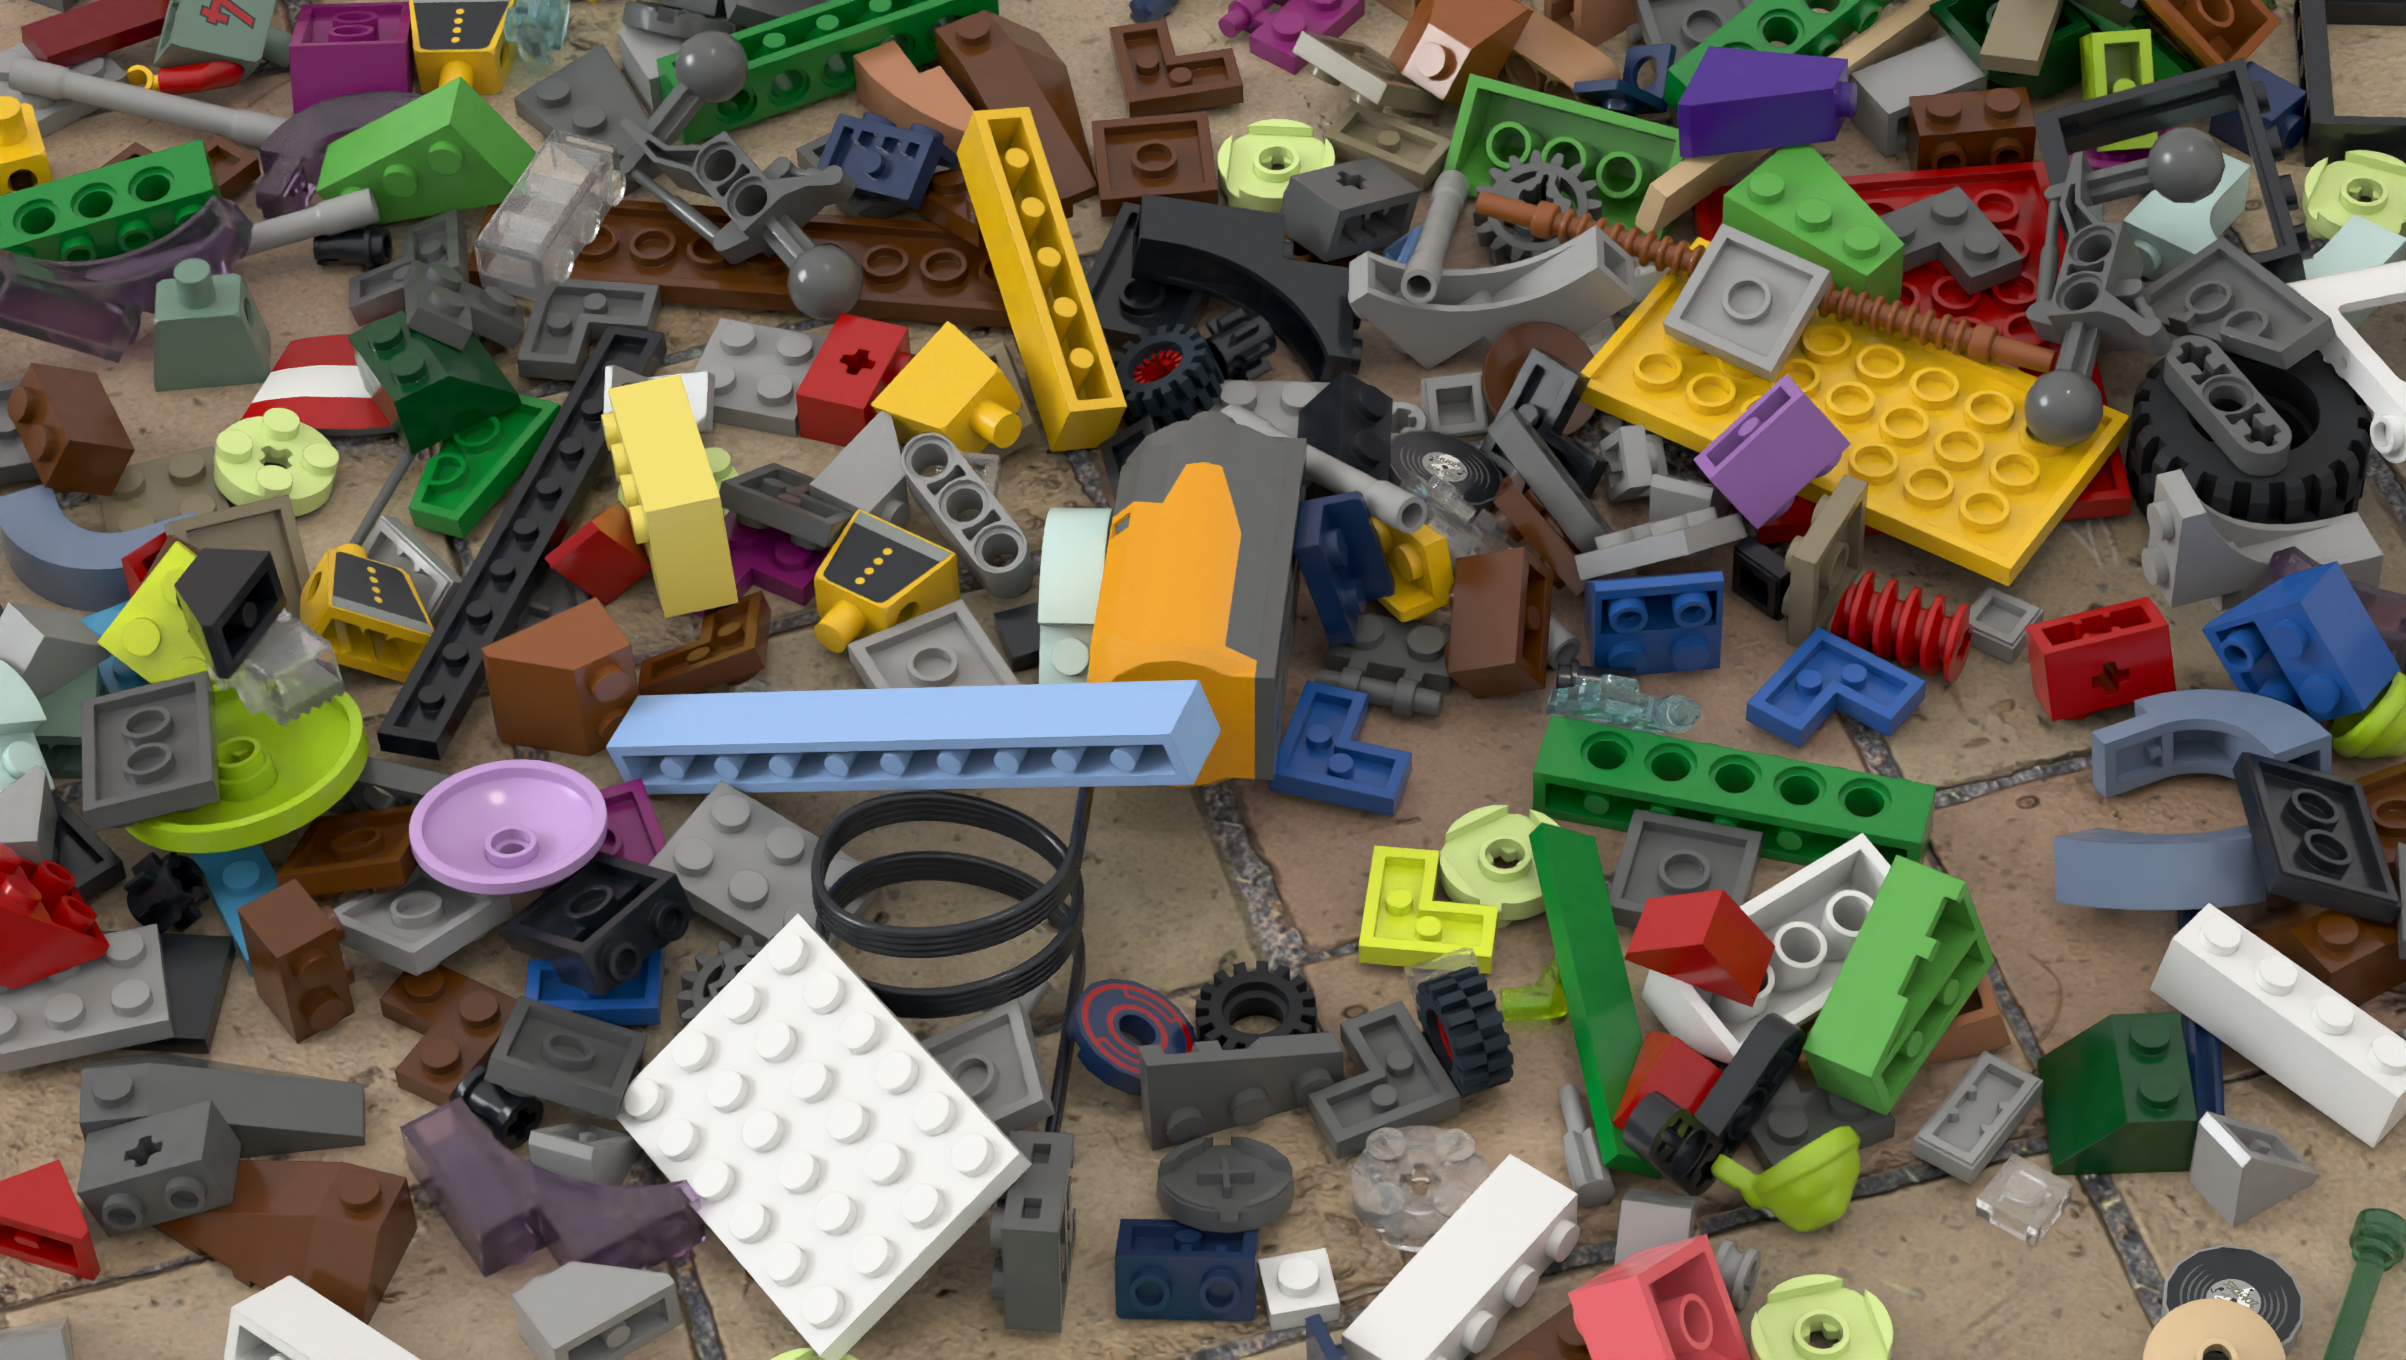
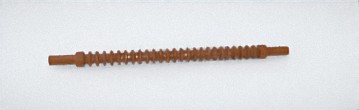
(1981, 342)

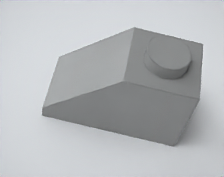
(868, 475)
(594, 1311)

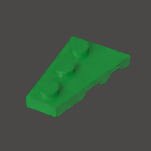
(479, 467)

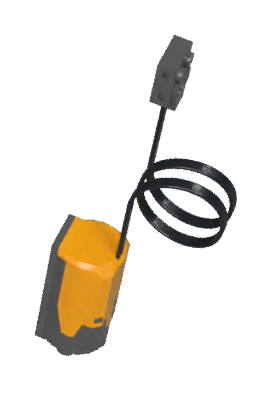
(1189, 590)

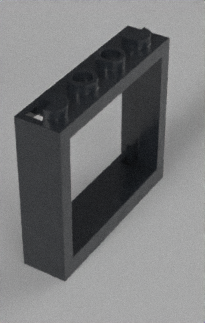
(2175, 103)
(2331, 134)

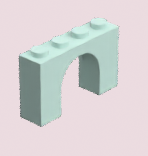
(2174, 232)

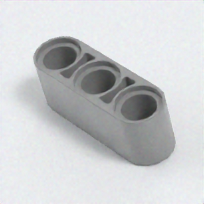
(962, 489)

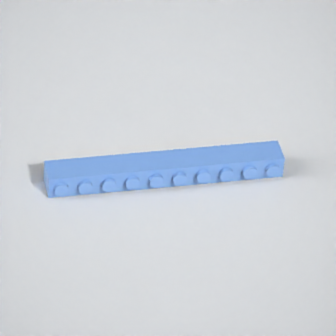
(919, 738)

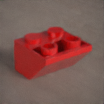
(42, 921)

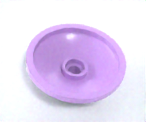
(508, 827)

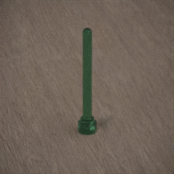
(2377, 1245)

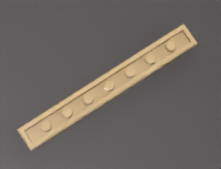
(1700, 176)

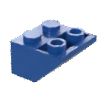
(1655, 621)
(2305, 645)

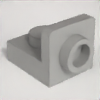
(1632, 462)

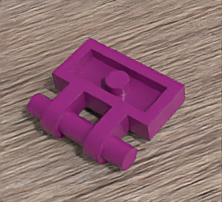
(1276, 34)

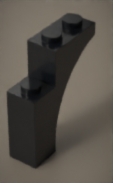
(1249, 265)

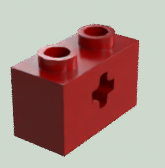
(848, 375)
(2100, 659)

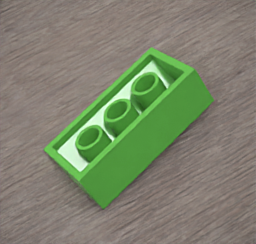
(1613, 147)

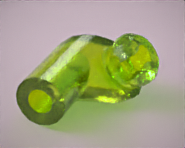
(1539, 1001)

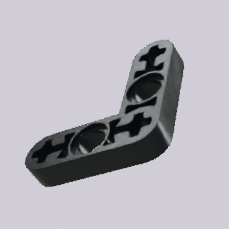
(1688, 1144)

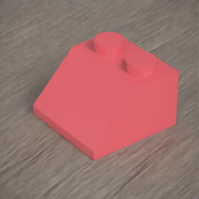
(1660, 1307)

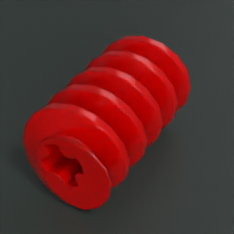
(1904, 627)

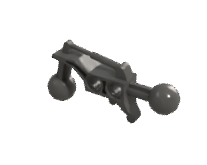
(763, 205)
(2100, 277)

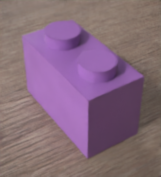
(1772, 452)

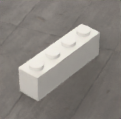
(2286, 1023)
(1471, 1270)
(301, 1324)

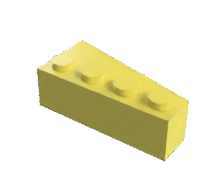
(670, 494)

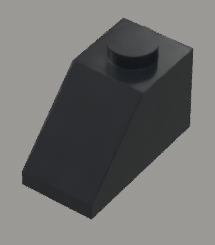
(229, 603)

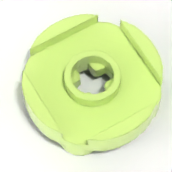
(1247, 162)
(2334, 192)
(277, 439)
(1469, 867)
(1824, 1305)

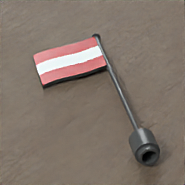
(327, 393)

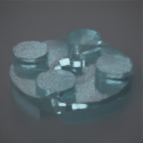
(537, 28)

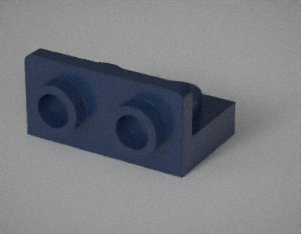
(886, 159)
(1341, 561)
(1184, 1272)

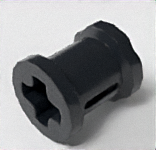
(499, 1111)

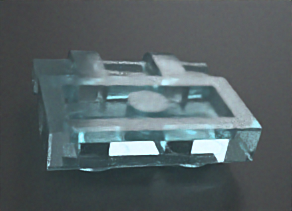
(1619, 704)

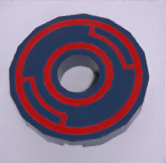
(1128, 1007)

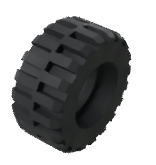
(2325, 452)

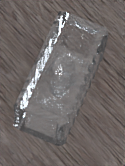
(286, 672)

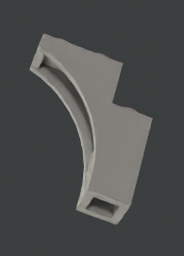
(1564, 286)
(2224, 559)

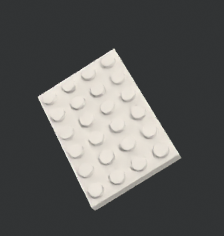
(819, 1138)

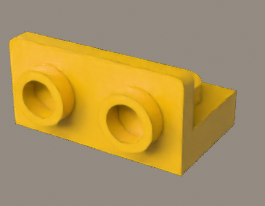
(1419, 568)

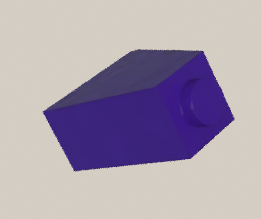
(1763, 101)

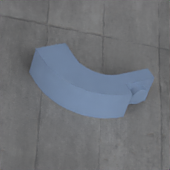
(65, 560)
(2203, 734)
(2158, 869)

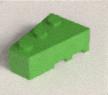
(429, 156)
(1816, 215)
(1898, 986)

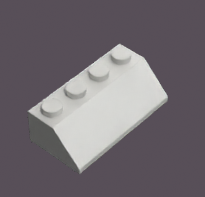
(1813, 928)

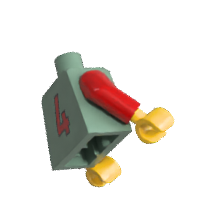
(213, 45)

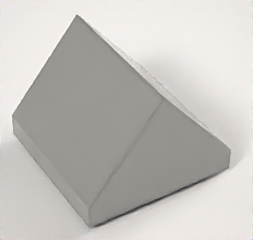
(1454, 404)

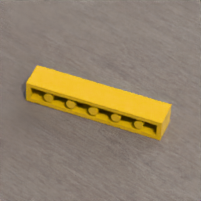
(1041, 279)

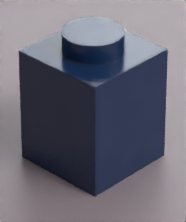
(2286, 106)

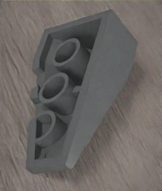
(263, 1107)

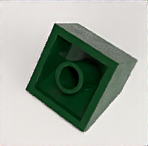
(1968, 25)
(427, 385)
(2120, 1098)

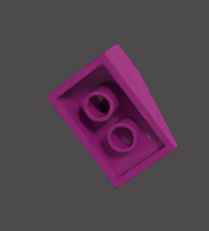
(350, 51)

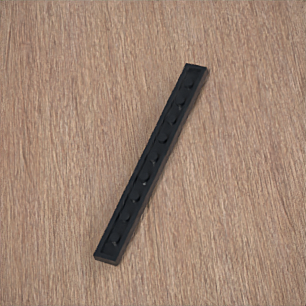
(513, 555)

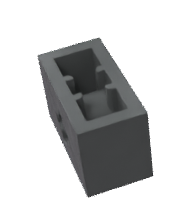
(1348, 208)
(159, 1168)

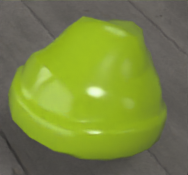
(2377, 729)
(1805, 1187)

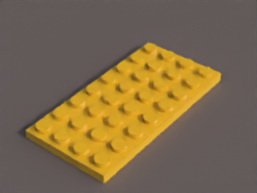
(1925, 428)

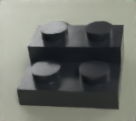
(602, 922)

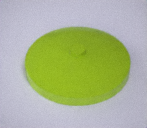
(268, 776)

